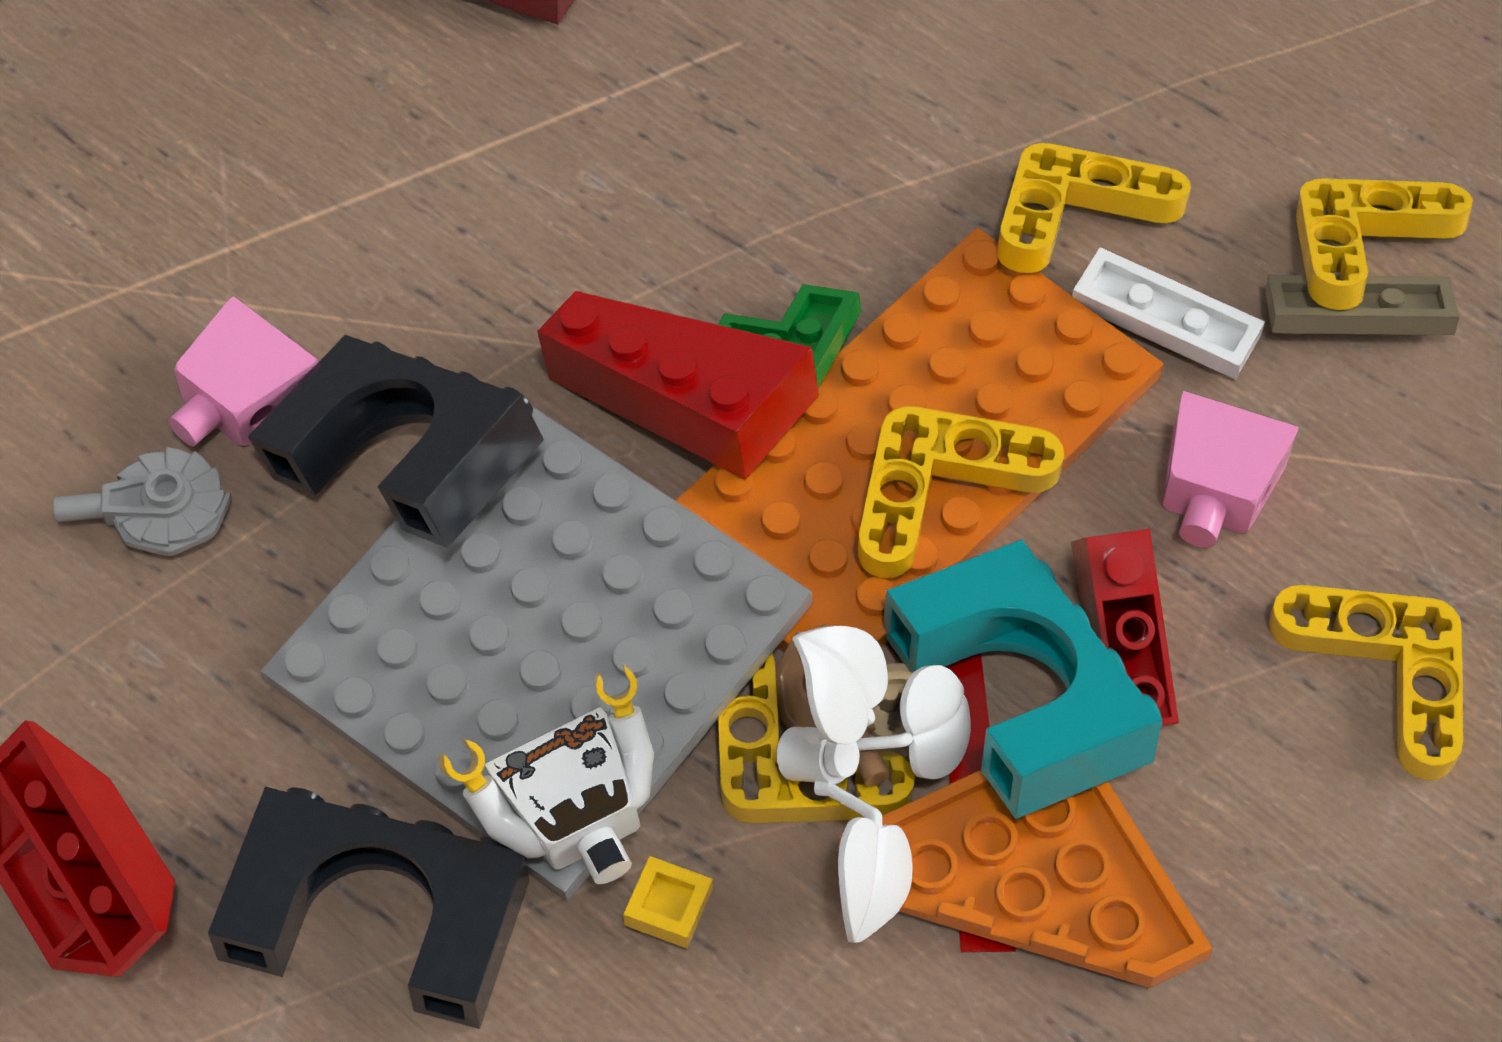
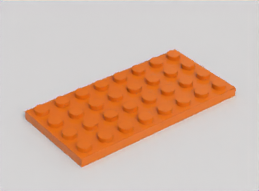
(956, 343)

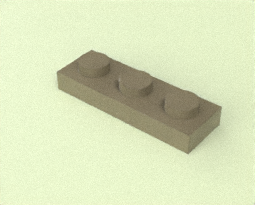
(1388, 307)

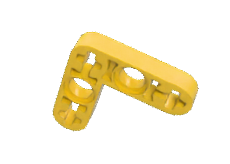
(1062, 176)
(1421, 212)
(935, 456)
(1412, 651)
(778, 797)

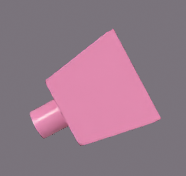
(235, 375)
(1222, 467)

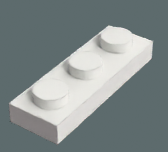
(1168, 313)

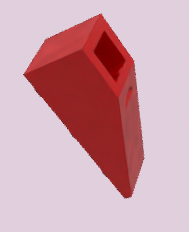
(1125, 609)

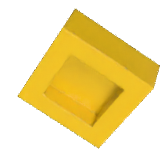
(668, 902)

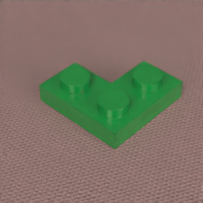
(815, 319)

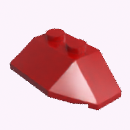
(76, 859)

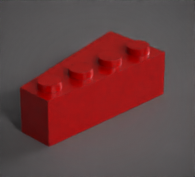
(681, 377)

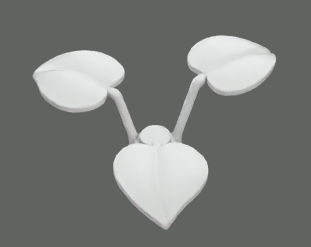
(843, 684)

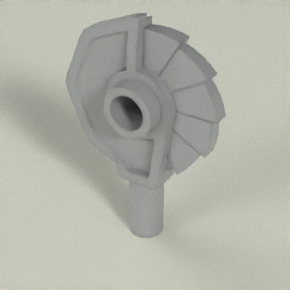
(157, 504)

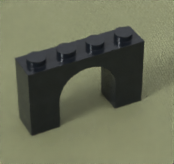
(364, 389)
(305, 844)

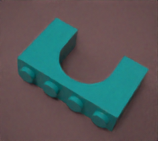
(1014, 605)

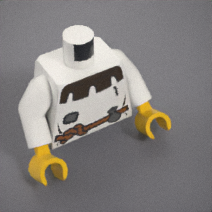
(568, 789)

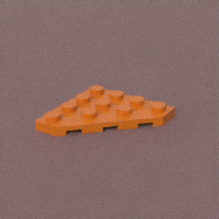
(1053, 882)

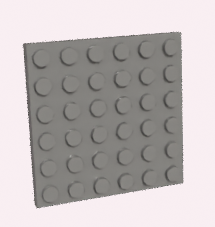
(521, 613)

